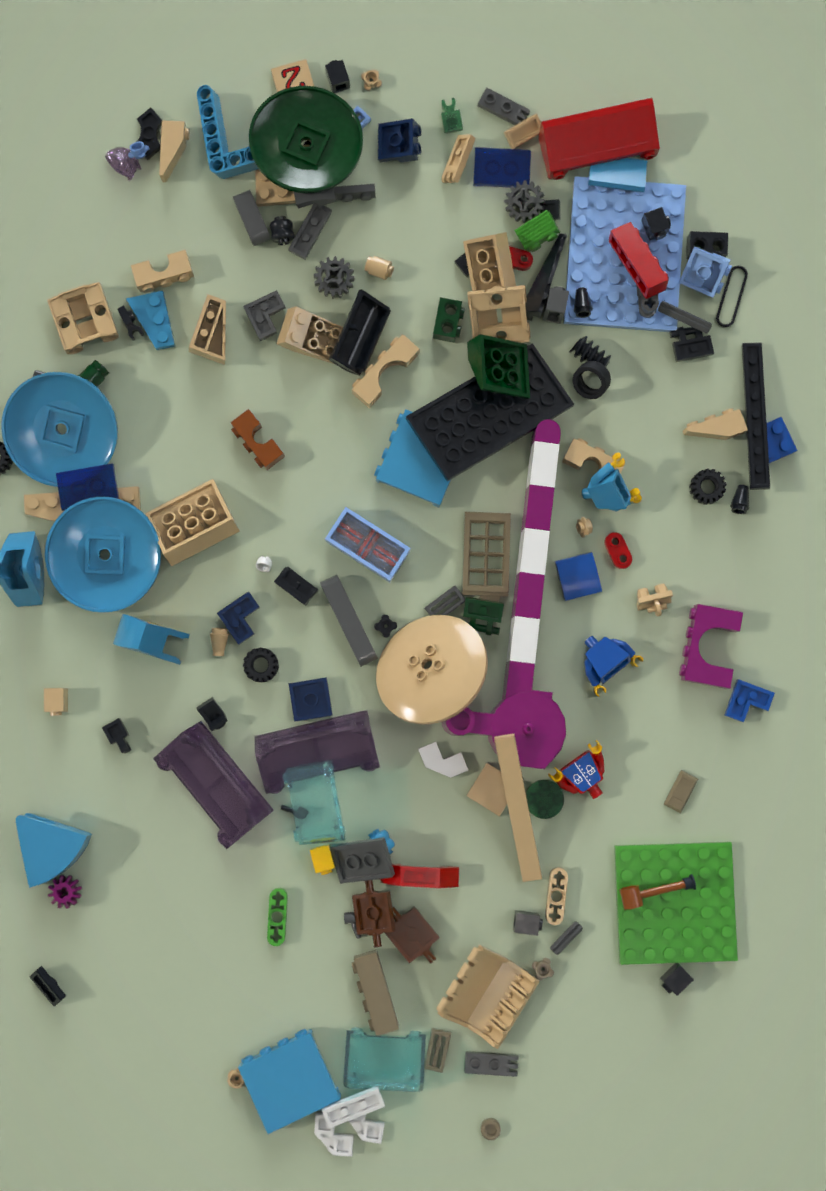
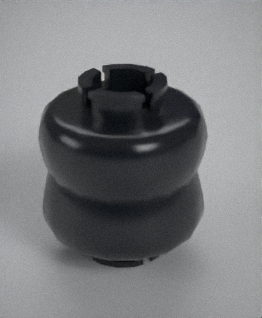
(282, 230)

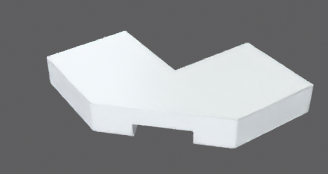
(433, 760)
(368, 1129)
(336, 1143)

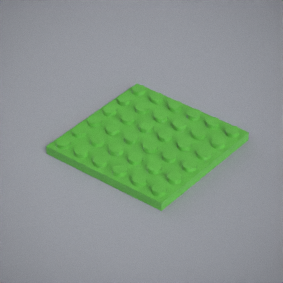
(683, 922)

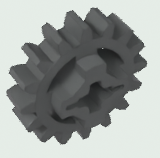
(532, 201)
(339, 271)

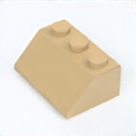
(489, 262)

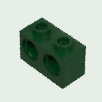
(444, 319)

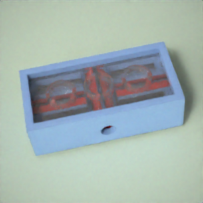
(367, 544)

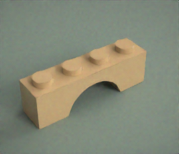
(400, 353)

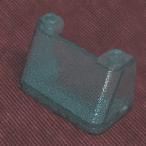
(315, 803)
(384, 1061)

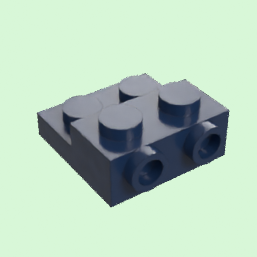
(399, 141)

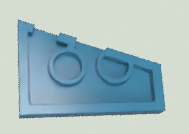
(154, 318)

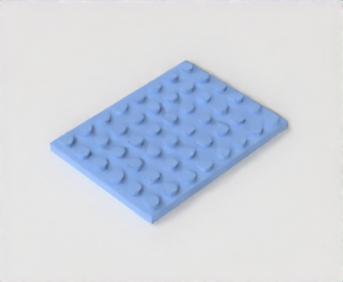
(598, 267)

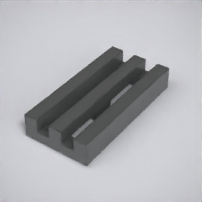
(458, 594)

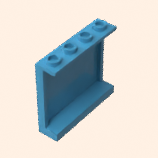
(410, 466)
(288, 1081)

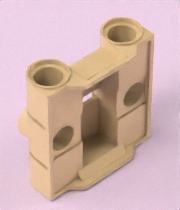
(78, 304)
(513, 309)

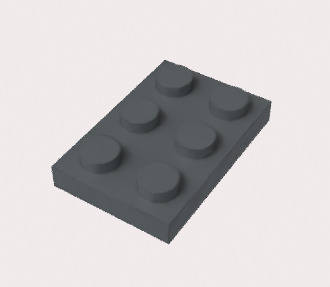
(362, 860)

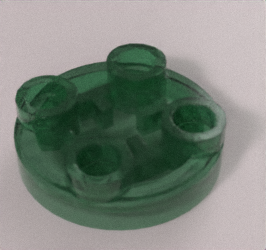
(544, 799)

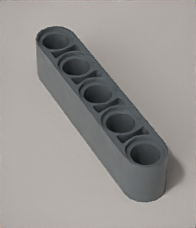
(348, 620)

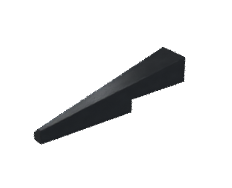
(539, 291)

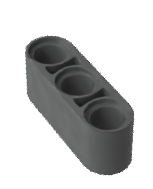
(251, 218)

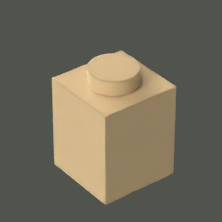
(55, 701)

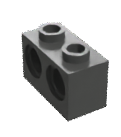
(555, 305)

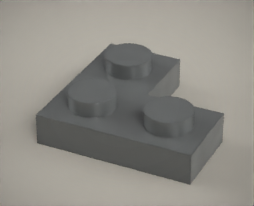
(260, 312)

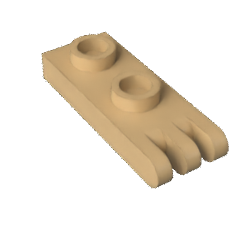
(458, 158)

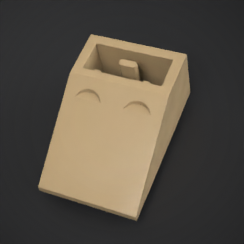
(308, 334)

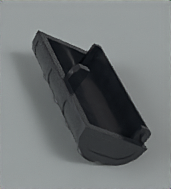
(360, 333)

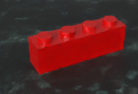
(638, 260)

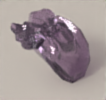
(120, 162)

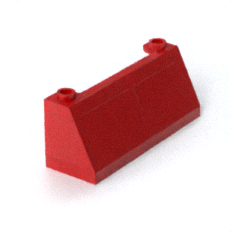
(599, 137)

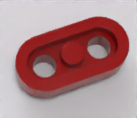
(516, 255)
(618, 550)

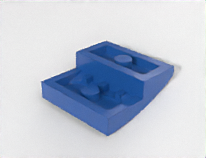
(578, 576)

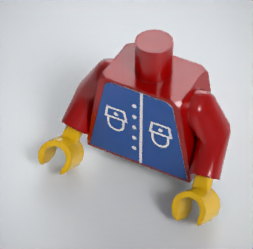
(582, 773)

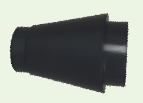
(582, 303)
(740, 501)

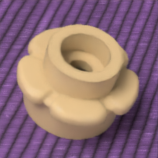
(232, 1081)

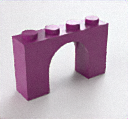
(695, 667)

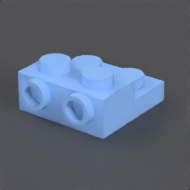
(705, 272)

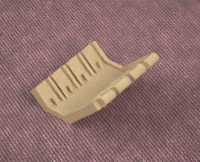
(488, 995)

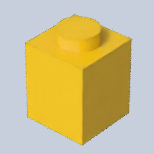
(322, 859)

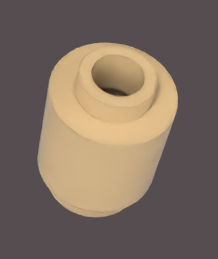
(379, 267)

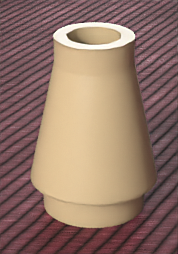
(219, 640)

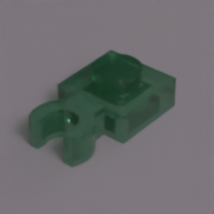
(451, 118)

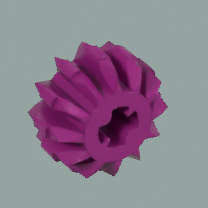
(58, 895)

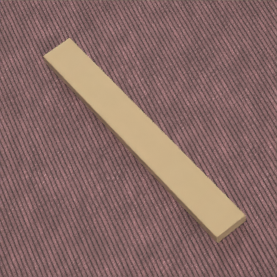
(518, 807)

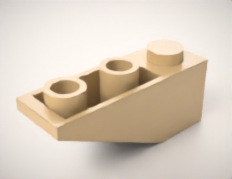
(721, 427)

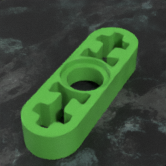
(283, 902)

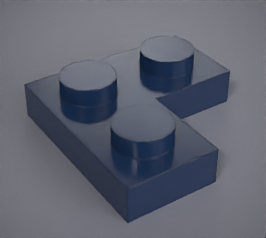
(234, 615)

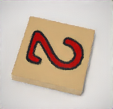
(292, 75)

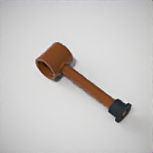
(633, 897)

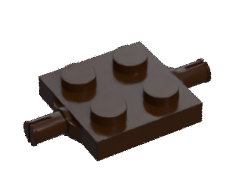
(373, 913)
(412, 935)

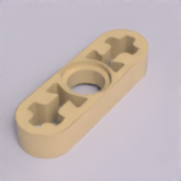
(560, 911)

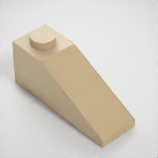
(173, 143)

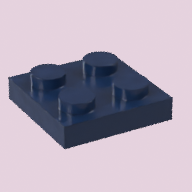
(310, 699)

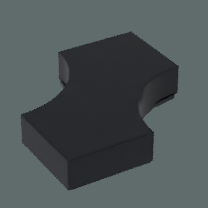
(150, 125)

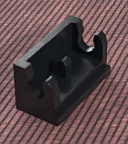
(296, 585)

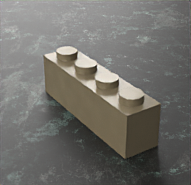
(376, 993)

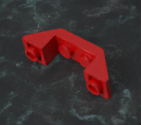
(423, 876)

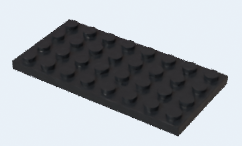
(477, 423)

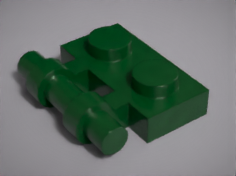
(483, 610)

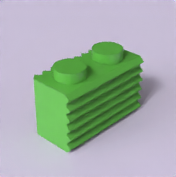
(537, 231)

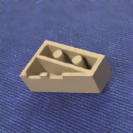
(209, 333)

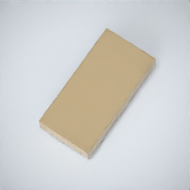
(523, 131)

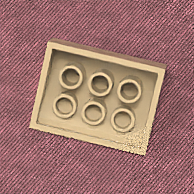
(192, 522)

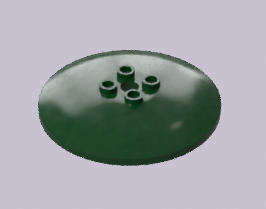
(304, 115)

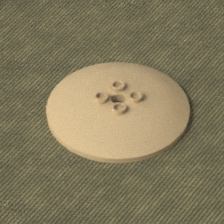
(445, 687)

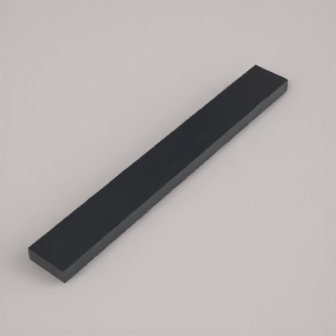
(755, 416)

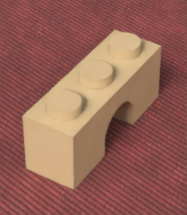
(177, 270)
(580, 451)

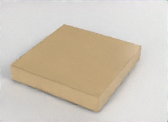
(489, 790)

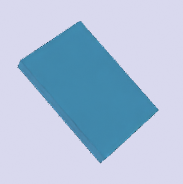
(620, 174)

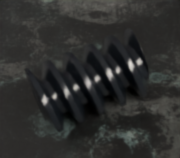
(589, 353)

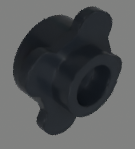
(380, 626)

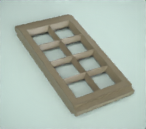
(492, 518)

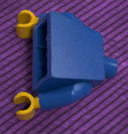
(606, 659)

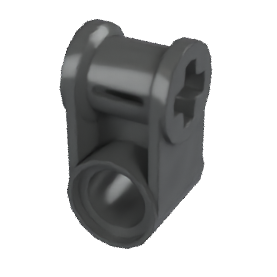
(645, 310)

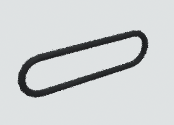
(739, 298)

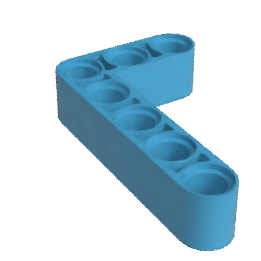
(219, 139)

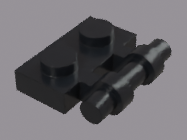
(691, 348)

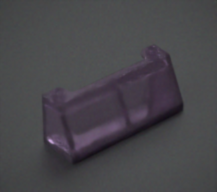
(343, 739)
(215, 782)

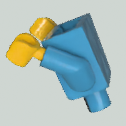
(609, 489)

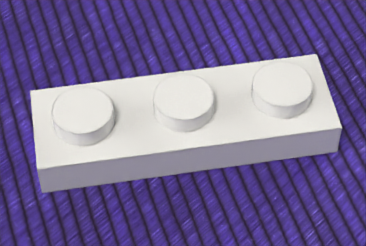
(353, 1106)

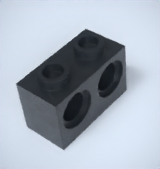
(706, 241)

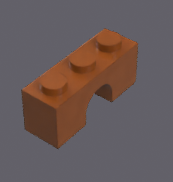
(266, 454)

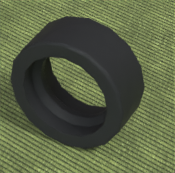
(584, 390)

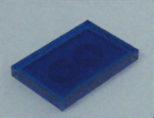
(501, 167)
(86, 483)

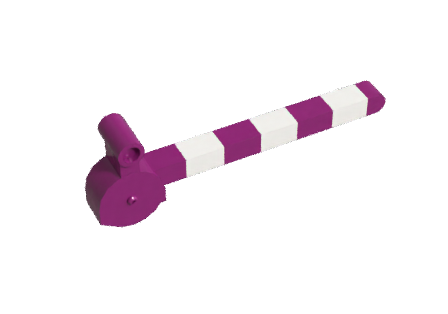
(522, 711)

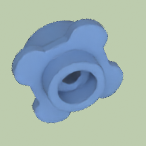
(138, 150)

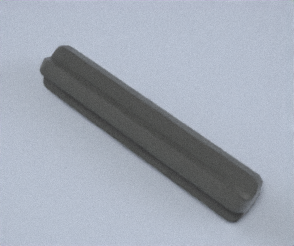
(684, 317)

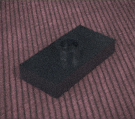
(47, 986)

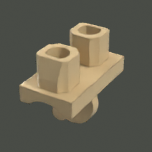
(654, 602)

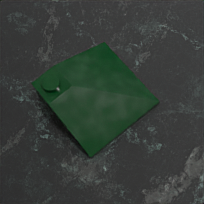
(500, 365)

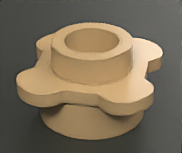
(371, 74)
(584, 526)

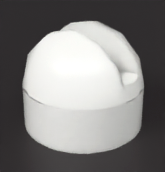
(264, 564)

